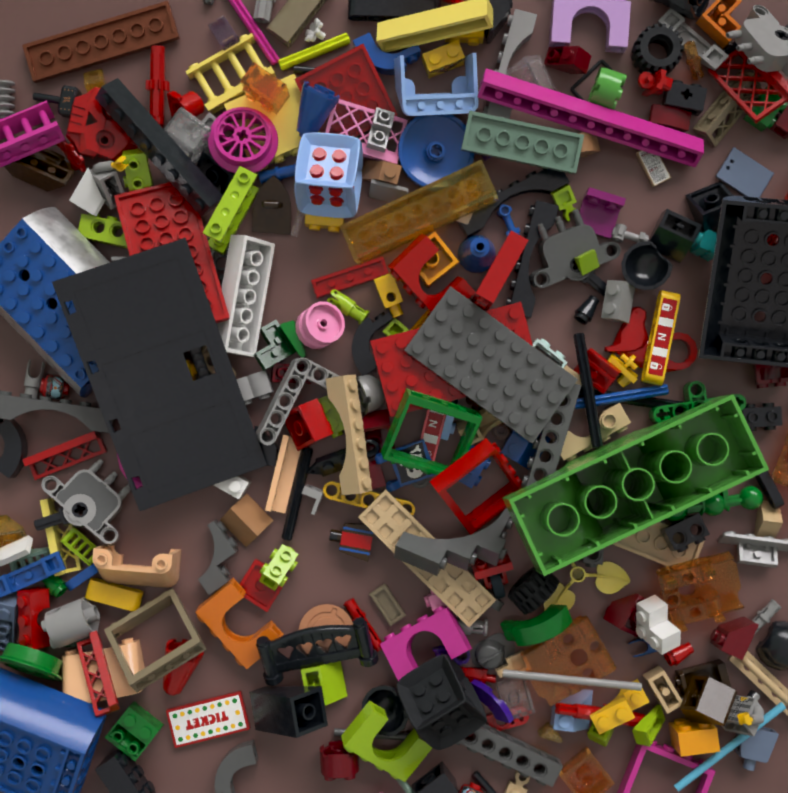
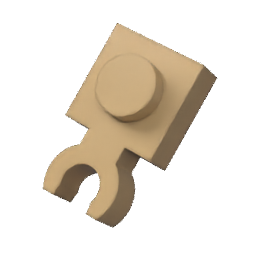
(518, 785)

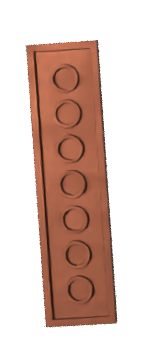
(100, 42)

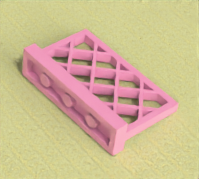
(387, 156)

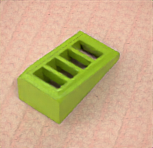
(69, 535)
(648, 727)

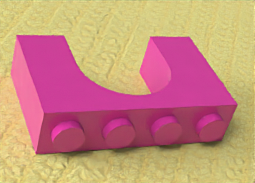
(443, 624)

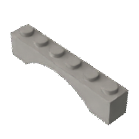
(520, 32)

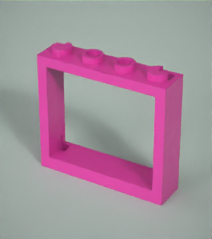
(670, 753)

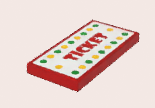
(208, 719)

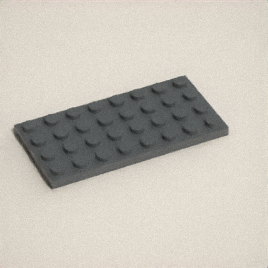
(490, 365)

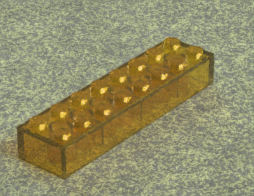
(419, 212)

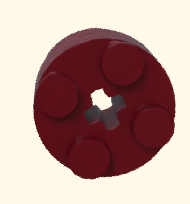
(337, 762)

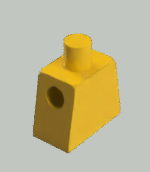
(385, 285)

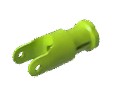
(348, 306)

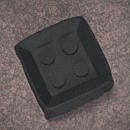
(441, 702)

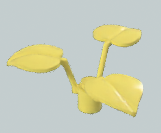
(609, 580)

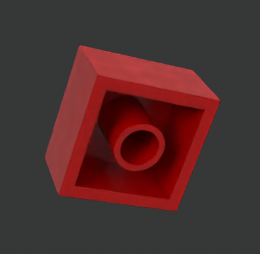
(308, 424)

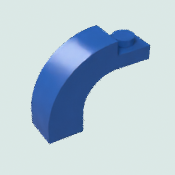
(385, 61)

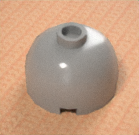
(370, 393)

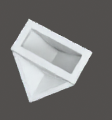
(88, 195)

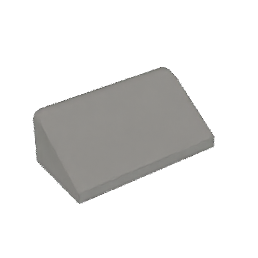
(386, 191)

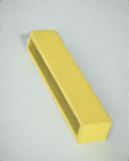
(434, 25)

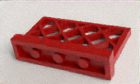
(773, 79)

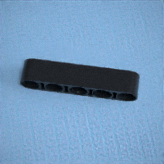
(387, 9)

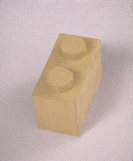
(663, 689)

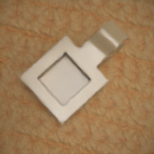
(514, 662)

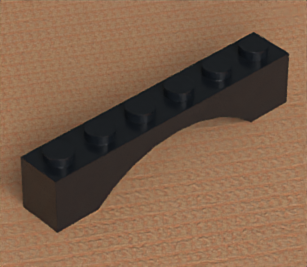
(541, 182)
(521, 289)

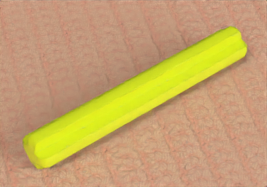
(314, 51)

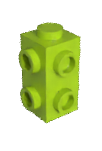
(275, 573)

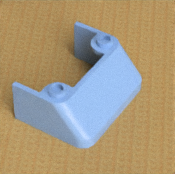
(460, 101)

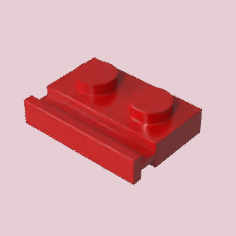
(602, 371)

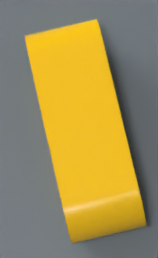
(114, 594)

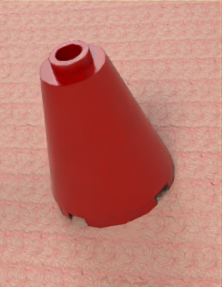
(176, 680)

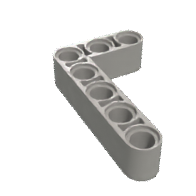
(291, 395)

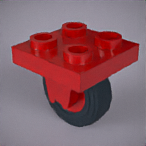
(495, 580)

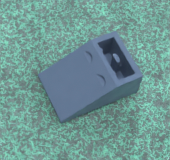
(8, 620)

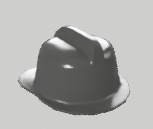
(492, 651)

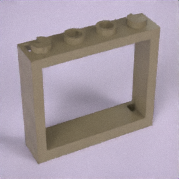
(169, 661)

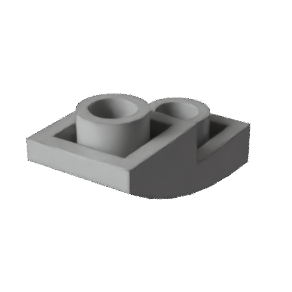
(380, 129)

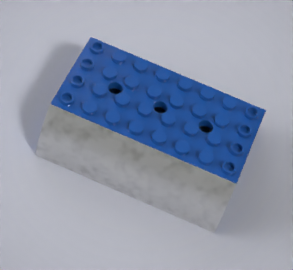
(49, 250)

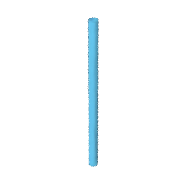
(725, 750)

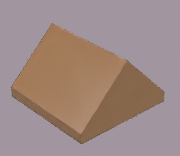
(246, 520)

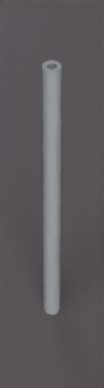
(572, 680)

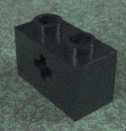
(694, 95)

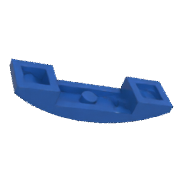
(31, 574)

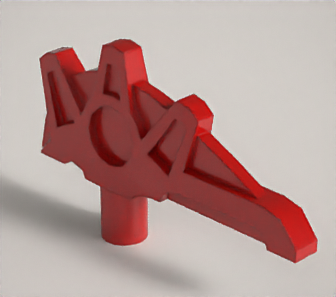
(77, 162)

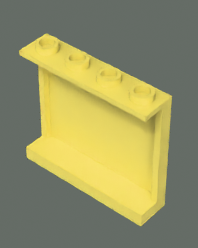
(284, 121)

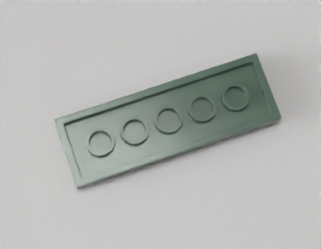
(522, 142)

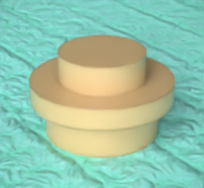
(608, 420)

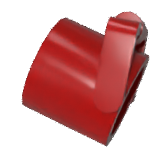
(190, 101)

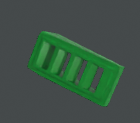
(290, 331)

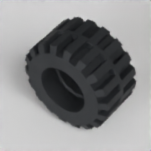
(665, 37)
(532, 590)

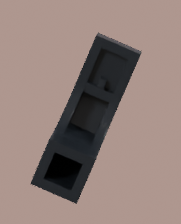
(360, 345)
(14, 449)

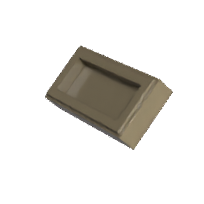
(387, 604)

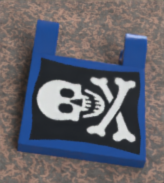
(404, 475)

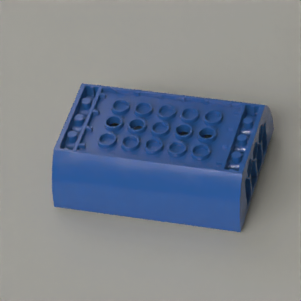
(46, 732)

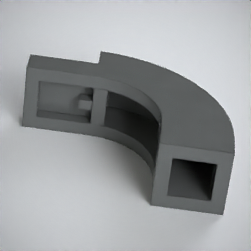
(238, 757)

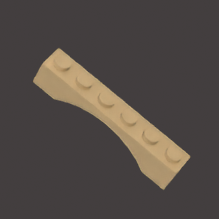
(355, 472)

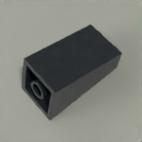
(288, 710)

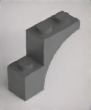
(223, 548)

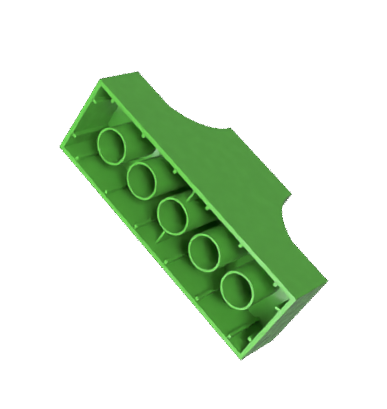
(634, 483)

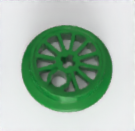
(31, 662)

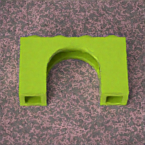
(398, 761)

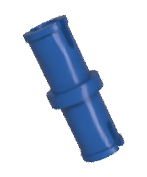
(278, 172)

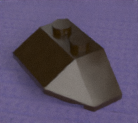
(42, 169)

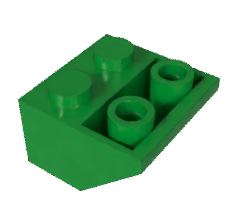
(134, 731)

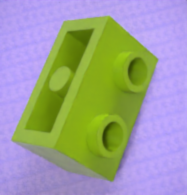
(138, 171)

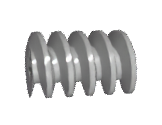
(5, 98)

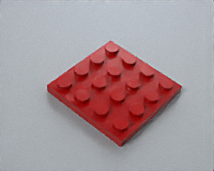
(355, 81)

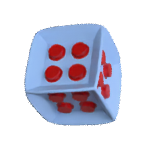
(328, 175)

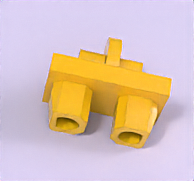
(627, 374)

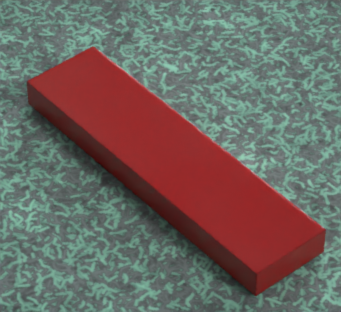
(349, 277)

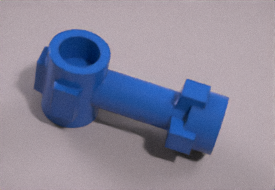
(504, 212)

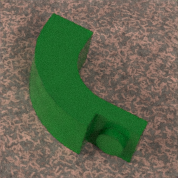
(538, 629)

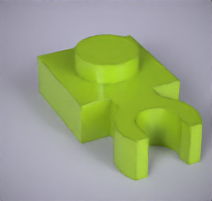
(564, 199)

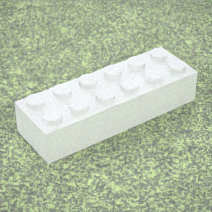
(245, 292)

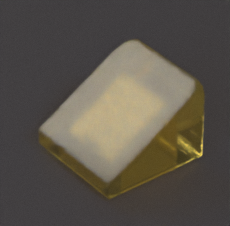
(94, 79)
(547, 732)

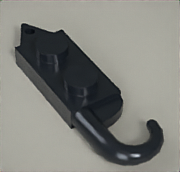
(334, 461)

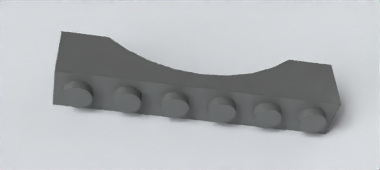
(14, 406)

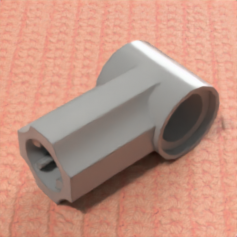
(263, 11)

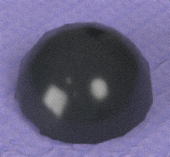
(645, 266)
(774, 648)
(388, 699)

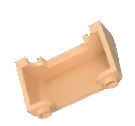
(162, 573)
(73, 676)

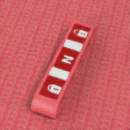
(432, 431)

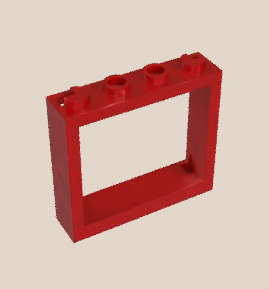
(499, 270)
(462, 467)

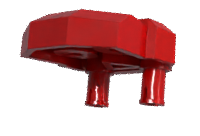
(88, 138)

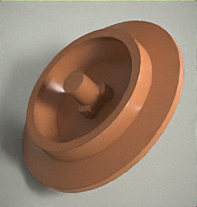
(325, 615)

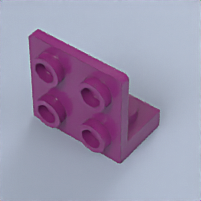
(601, 211)

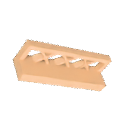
(283, 476)

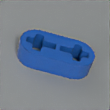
(81, 577)

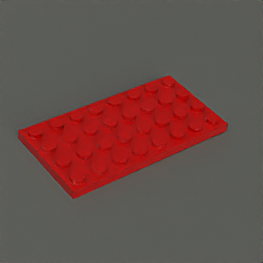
(162, 216)
(401, 371)

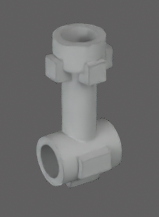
(619, 234)

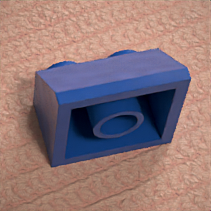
(519, 449)

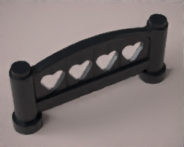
(276, 663)

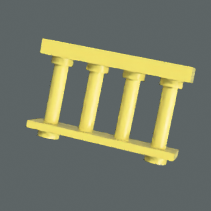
(216, 103)

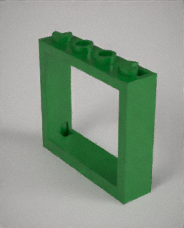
(435, 404)

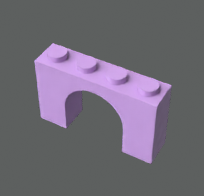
(612, 12)

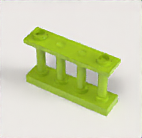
(231, 210)

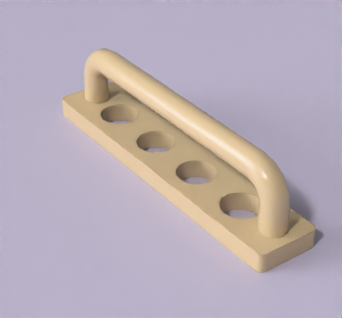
(758, 671)

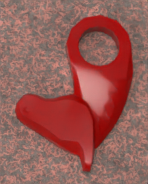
(633, 340)

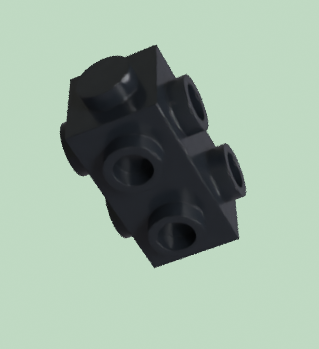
(764, 416)

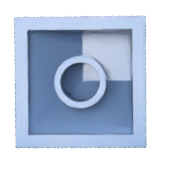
(567, 722)

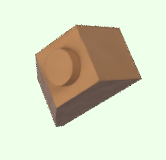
(381, 171)

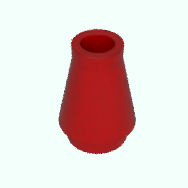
(678, 654)

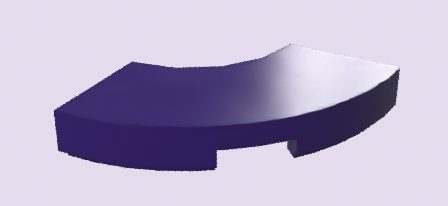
(498, 708)

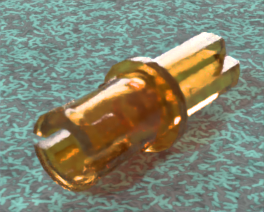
(693, 60)

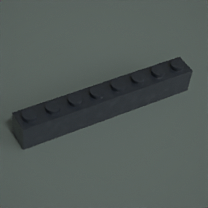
(158, 146)

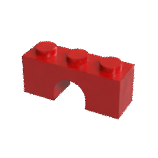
(30, 603)

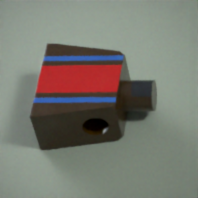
(354, 540)

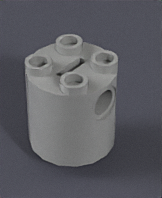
(71, 622)

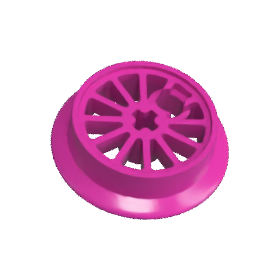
(254, 162)

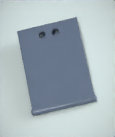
(744, 174)

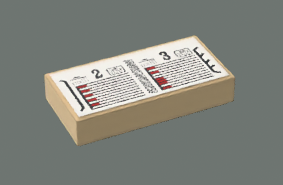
(653, 167)

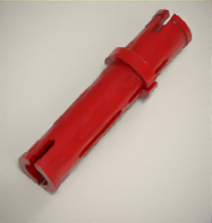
(356, 612)

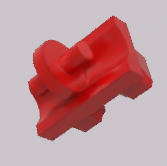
(654, 83)

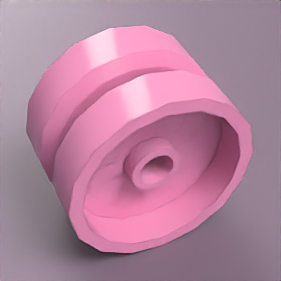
(320, 325)

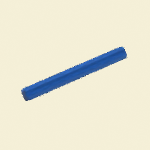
(627, 395)

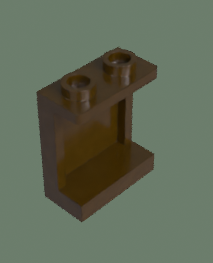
(714, 669)

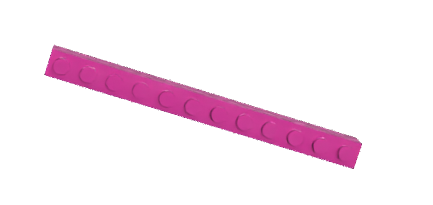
(590, 118)

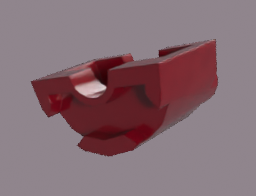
(770, 374)

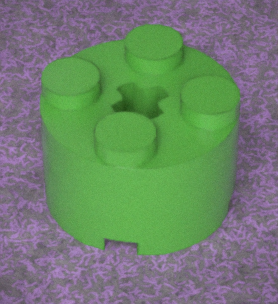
(607, 88)

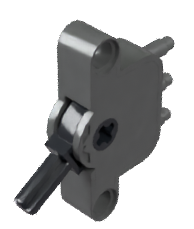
(561, 248)

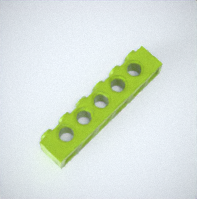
(88, 228)

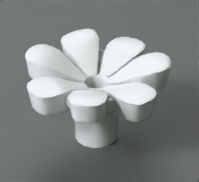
(315, 31)

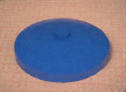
(432, 148)

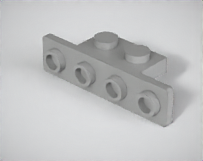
(754, 549)

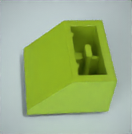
(328, 676)

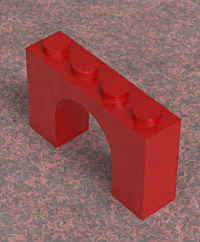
(408, 267)

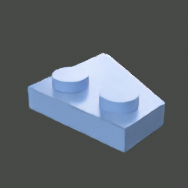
(449, 426)

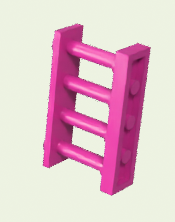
(33, 140)

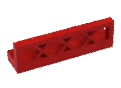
(62, 448)
(104, 672)

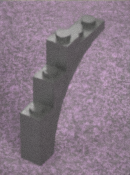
(461, 552)

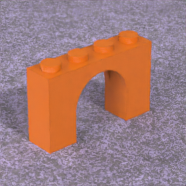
(213, 612)

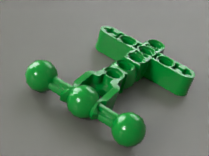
(749, 496)

